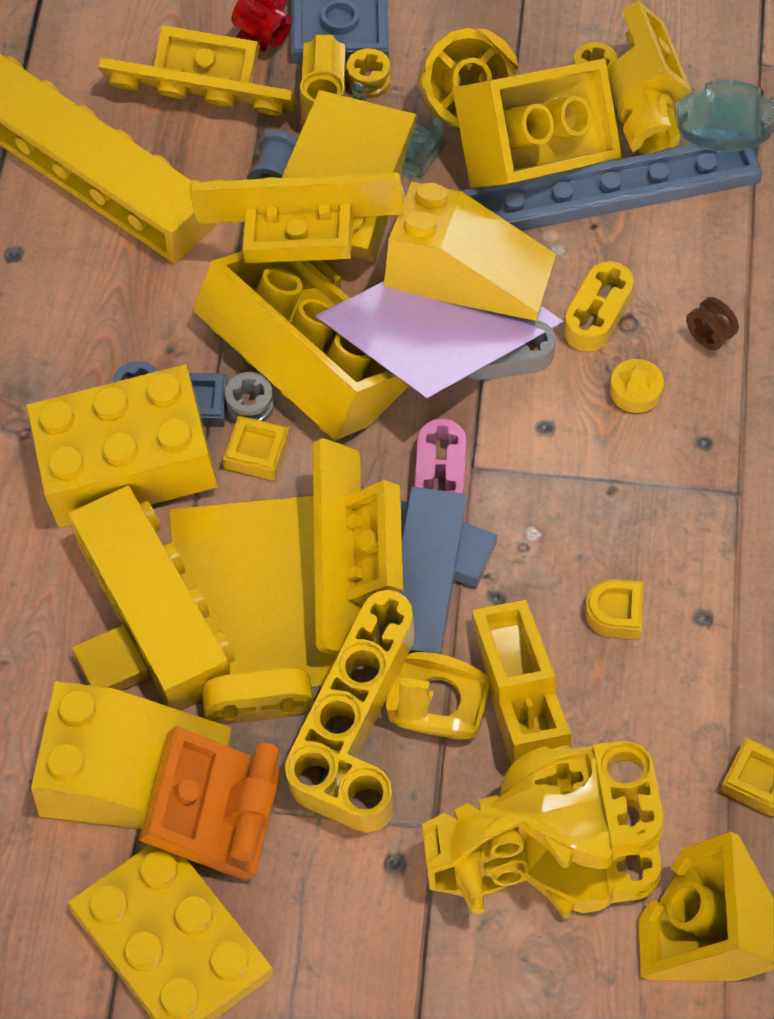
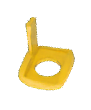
(411, 696)

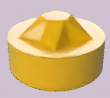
(636, 385)

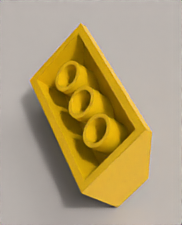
(272, 323)

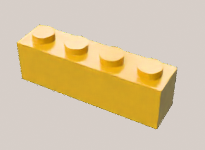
(150, 596)

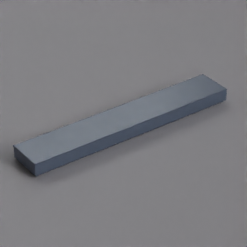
(618, 185)

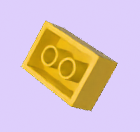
(122, 435)

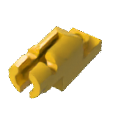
(648, 83)

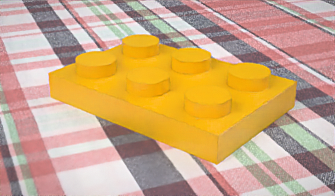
(170, 937)

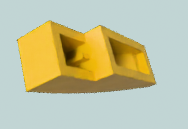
(520, 679)

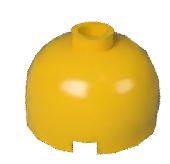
(461, 60)

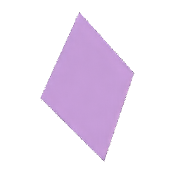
(428, 339)

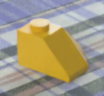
(711, 918)

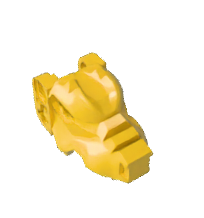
(555, 829)

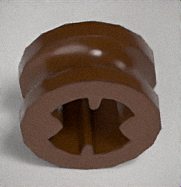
(712, 323)

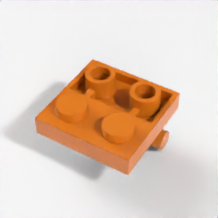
(212, 802)

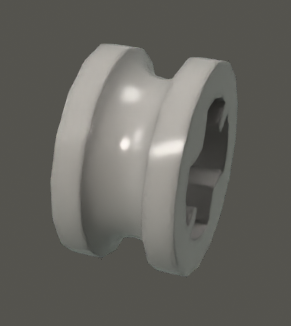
(249, 383)

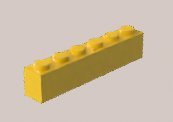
(97, 163)

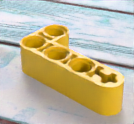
(362, 704)

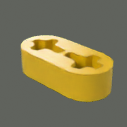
(608, 310)
(257, 695)

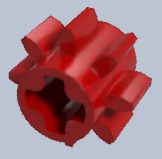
(262, 21)

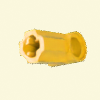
(321, 70)

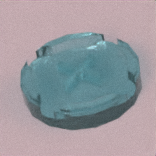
(726, 116)

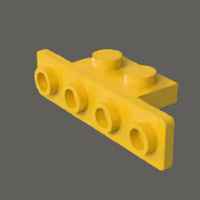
(202, 65)
(298, 214)
(353, 541)

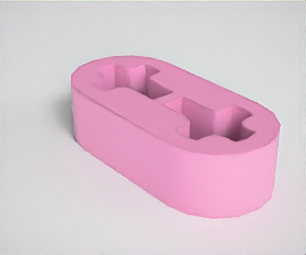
(450, 469)

